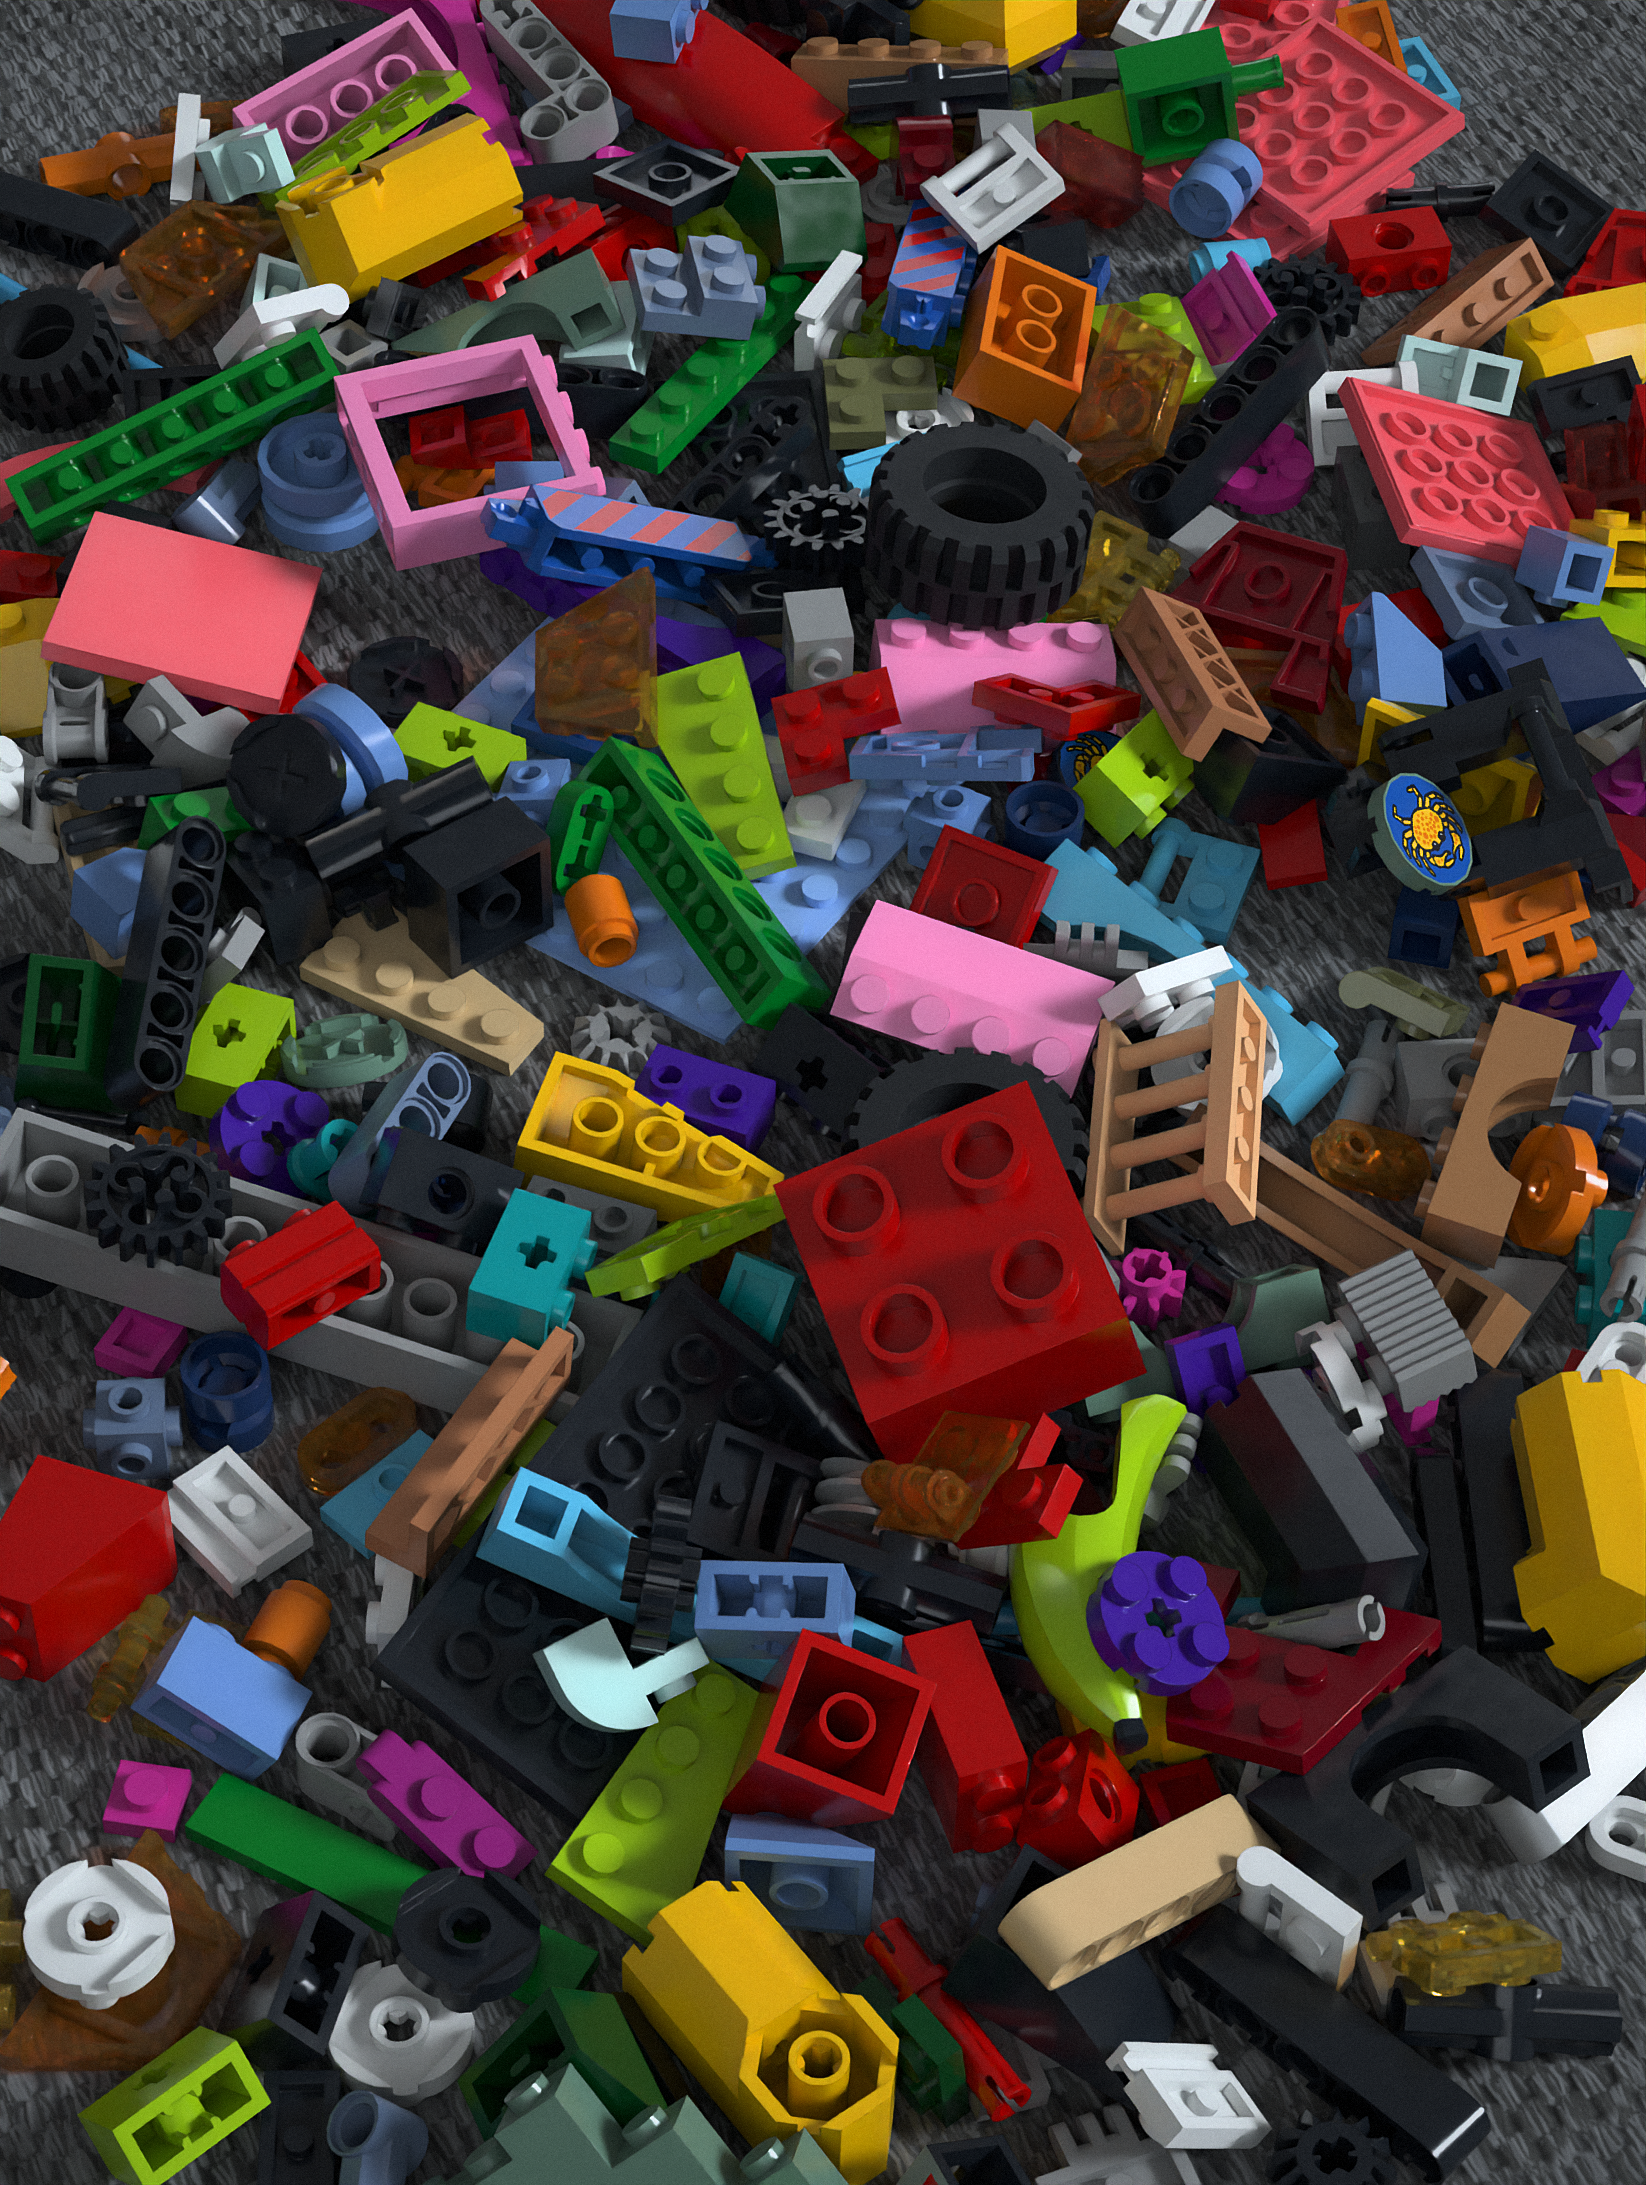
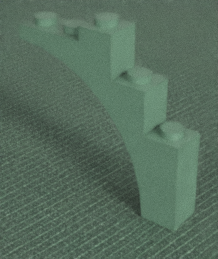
(566, 2136)

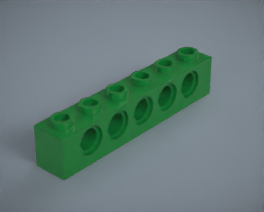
(174, 436)
(702, 887)

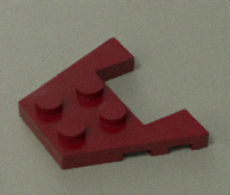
(1278, 594)
(1289, 1699)

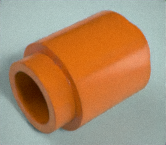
(602, 920)
(290, 1626)

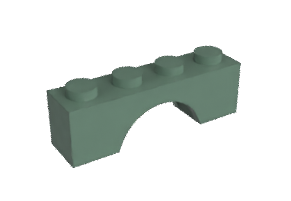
(563, 304)
(1266, 1316)

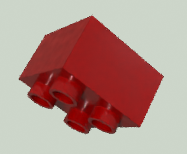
(959, 1273)

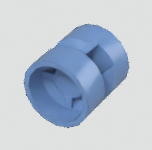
(1215, 188)

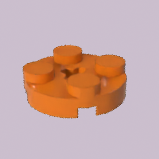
(1556, 1188)

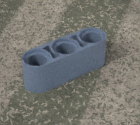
(419, 1098)

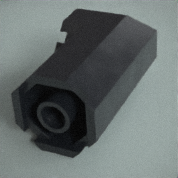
(1309, 1498)

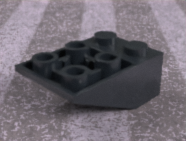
(1071, 2024)

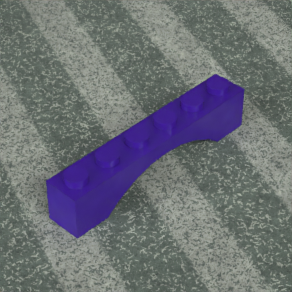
(677, 642)

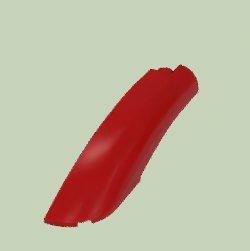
(716, 93)

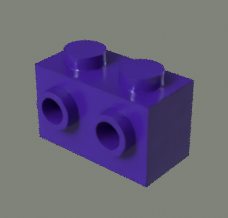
(712, 1095)

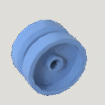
(313, 486)
(364, 739)

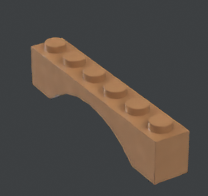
(1356, 1239)

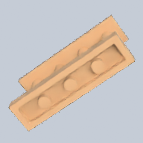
(1226, 1131)

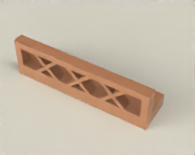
(1472, 302)
(1186, 673)
(471, 1453)

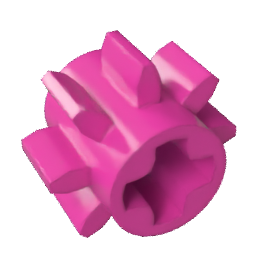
(1149, 1286)

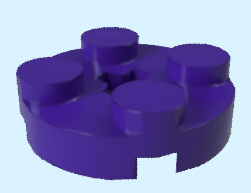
(254, 1112)
(1184, 1602)

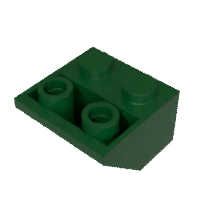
(798, 208)
(66, 1033)
(556, 2031)

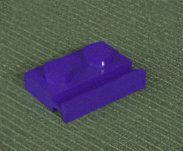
(1585, 1001)

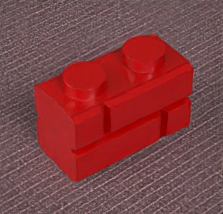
(299, 1274)

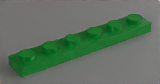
(708, 382)

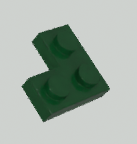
(928, 2055)

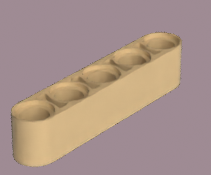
(1132, 1892)

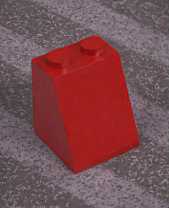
(76, 1563)
(829, 1736)

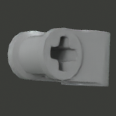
(75, 715)
(339, 1782)

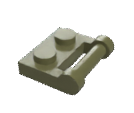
(1419, 1009)

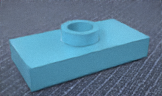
(361, 1501)

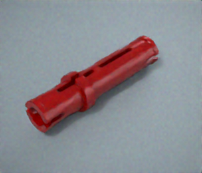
(915, 1973)

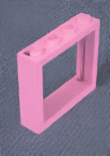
(442, 379)

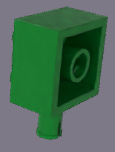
(1185, 93)

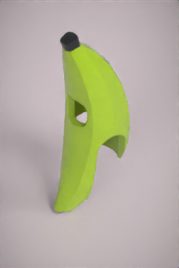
(1058, 1575)

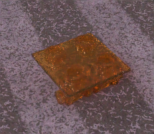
(948, 1478)

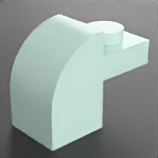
(244, 162)
(1462, 374)
(602, 1689)

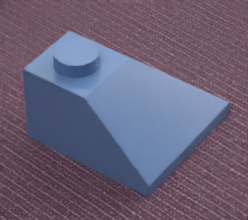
(802, 1872)

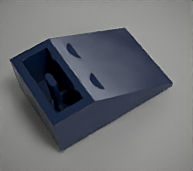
(1580, 657)

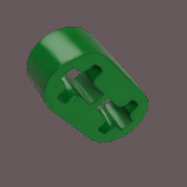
(576, 837)

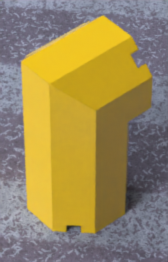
(1026, 27)
(402, 208)
(1586, 1519)
(767, 2028)

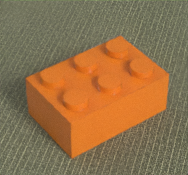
(1024, 341)

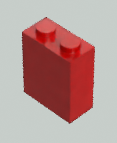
(967, 1740)

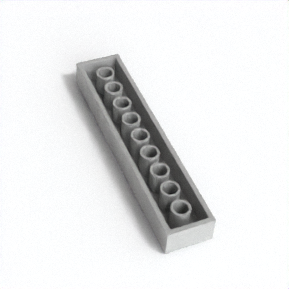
(395, 1337)

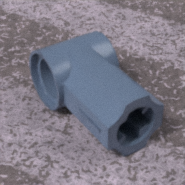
(221, 504)
(375, 2139)

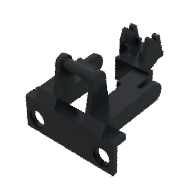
(1569, 821)

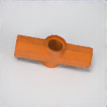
(113, 166)

